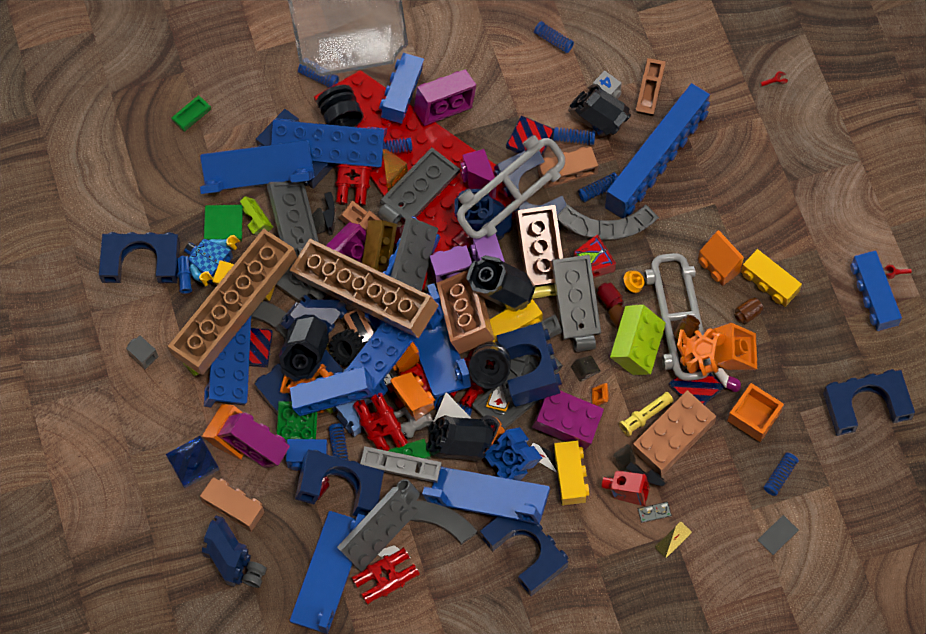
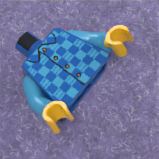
(206, 257)

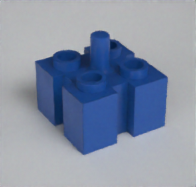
(512, 455)

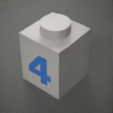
(609, 84)

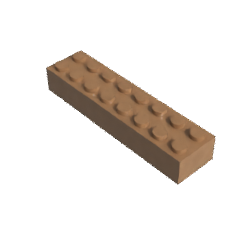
(364, 288)
(232, 302)

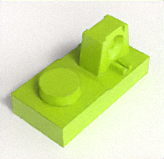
(259, 219)

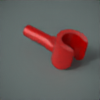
(776, 79)
(895, 271)

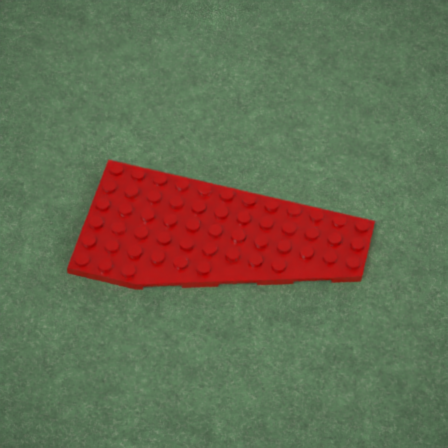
(441, 210)

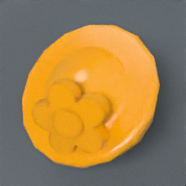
(634, 281)

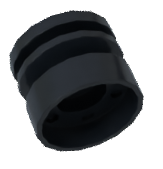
(340, 106)
(488, 375)

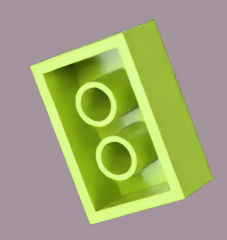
(638, 340)

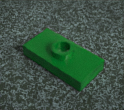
(415, 449)

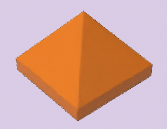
(600, 394)

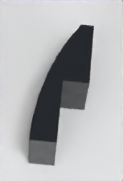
(329, 215)
(652, 476)

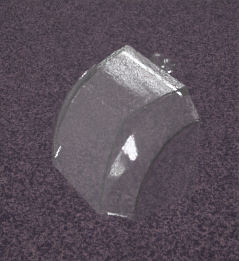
(347, 33)

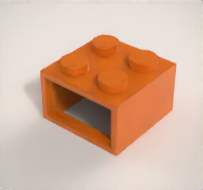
(755, 412)

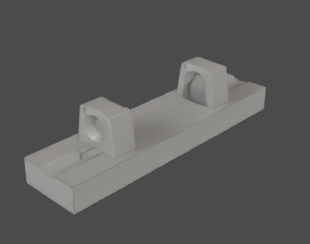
(401, 464)

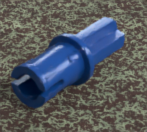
(184, 274)

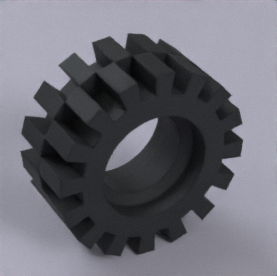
(339, 348)

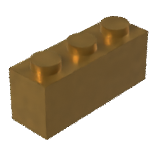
(379, 244)

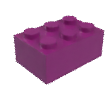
(444, 97)
(568, 418)
(254, 440)

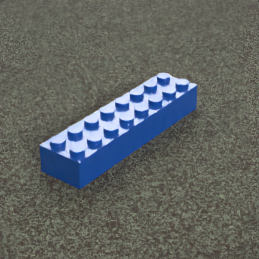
(657, 151)

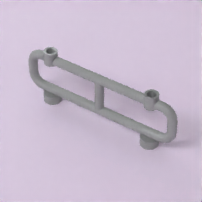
(468, 199)
(653, 276)

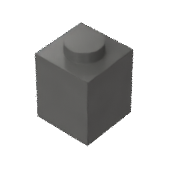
(142, 352)

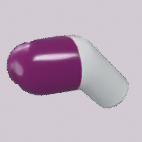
(728, 381)

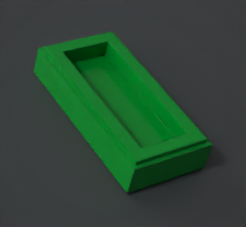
(191, 113)

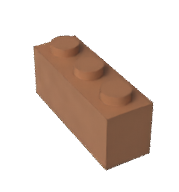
(577, 166)
(232, 503)

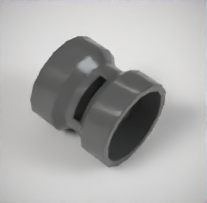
(254, 574)

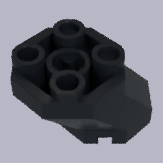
(599, 110)
(501, 283)
(304, 347)
(459, 438)

